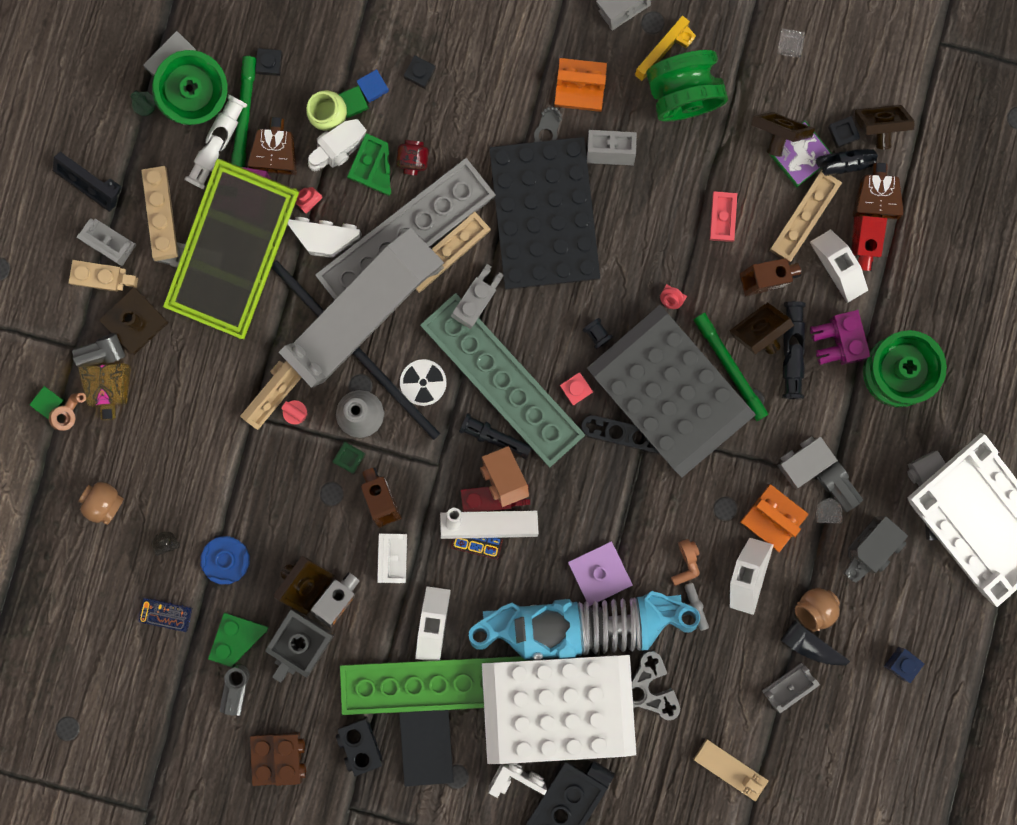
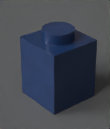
(904, 664)

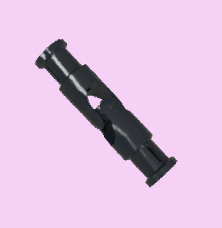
(794, 363)

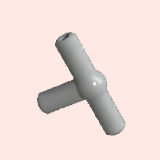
(697, 604)

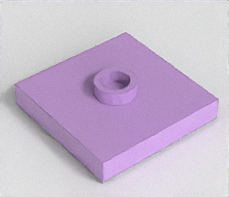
(600, 573)

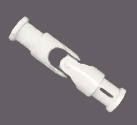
(209, 154)

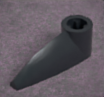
(811, 646)

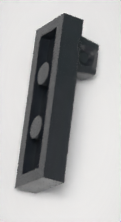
(101, 192)

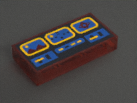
(480, 546)

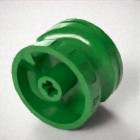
(193, 69)
(686, 86)
(923, 370)

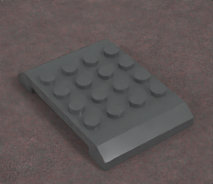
(671, 391)

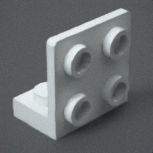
(502, 779)

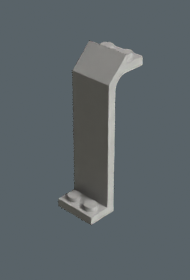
(362, 307)

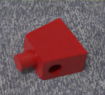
(871, 230)

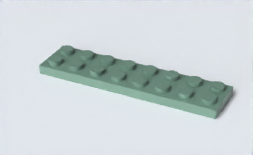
(504, 383)

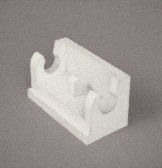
(392, 558)

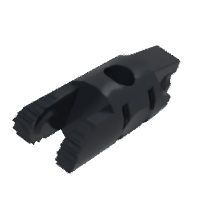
(846, 161)

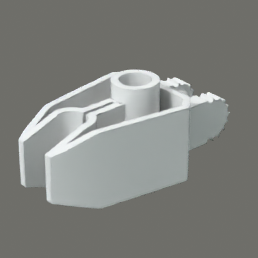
(337, 145)

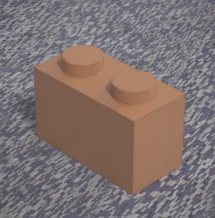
(504, 476)

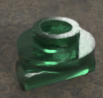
(143, 103)

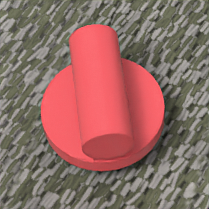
(308, 199)
(672, 297)
(294, 412)

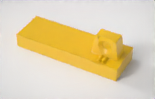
(679, 33)

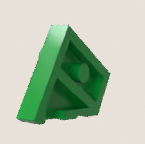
(372, 165)
(235, 638)

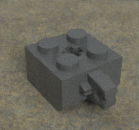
(874, 547)
(288, 655)

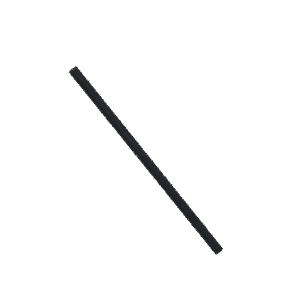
(360, 355)

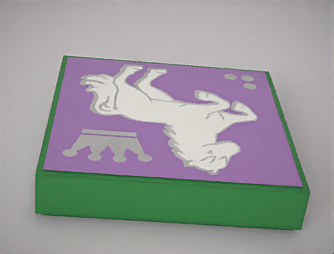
(799, 158)

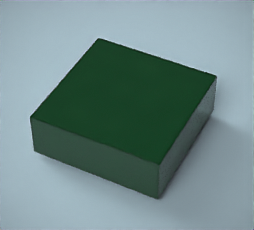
(349, 457)

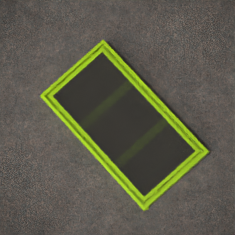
(231, 248)

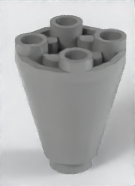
(368, 419)

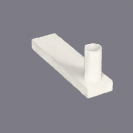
(488, 524)

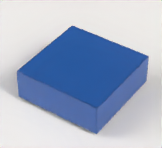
(372, 86)

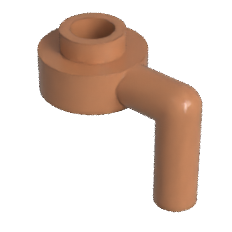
(66, 411)
(689, 552)

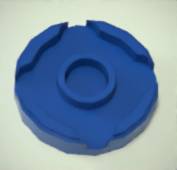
(225, 560)

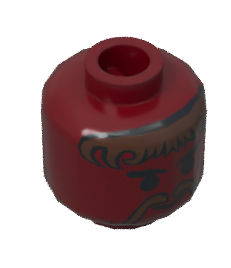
(412, 157)

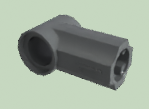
(105, 349)
(836, 481)
(234, 692)

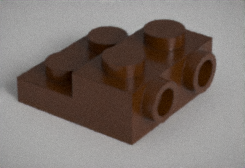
(277, 759)

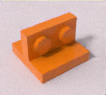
(580, 84)
(774, 518)

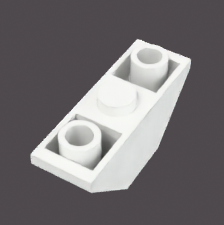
(324, 238)
(840, 265)
(749, 575)
(432, 624)

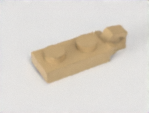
(100, 276)

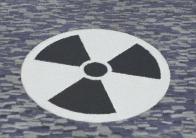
(423, 382)

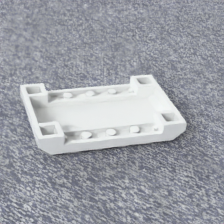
(974, 516)
(558, 709)

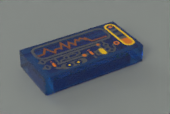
(165, 614)

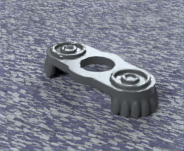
(550, 120)

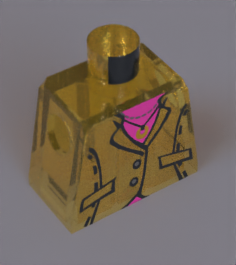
(106, 387)

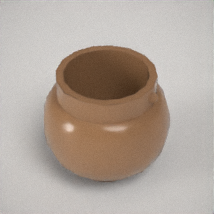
(100, 502)
(818, 609)

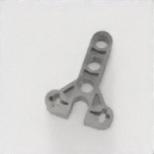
(651, 701)

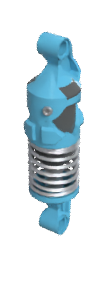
(572, 629)

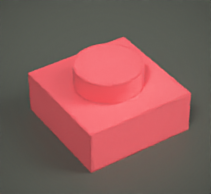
(576, 389)

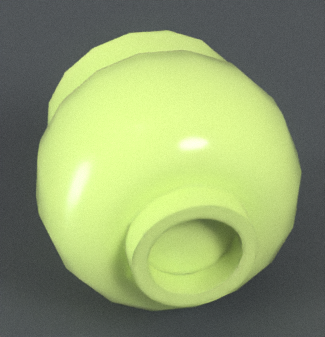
(326, 110)

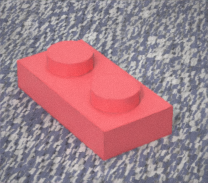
(723, 216)

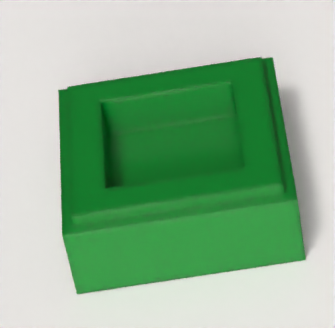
(354, 101)
(46, 401)

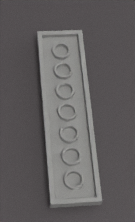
(429, 214)

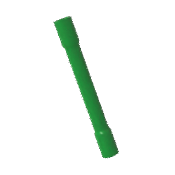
(247, 78)
(709, 333)

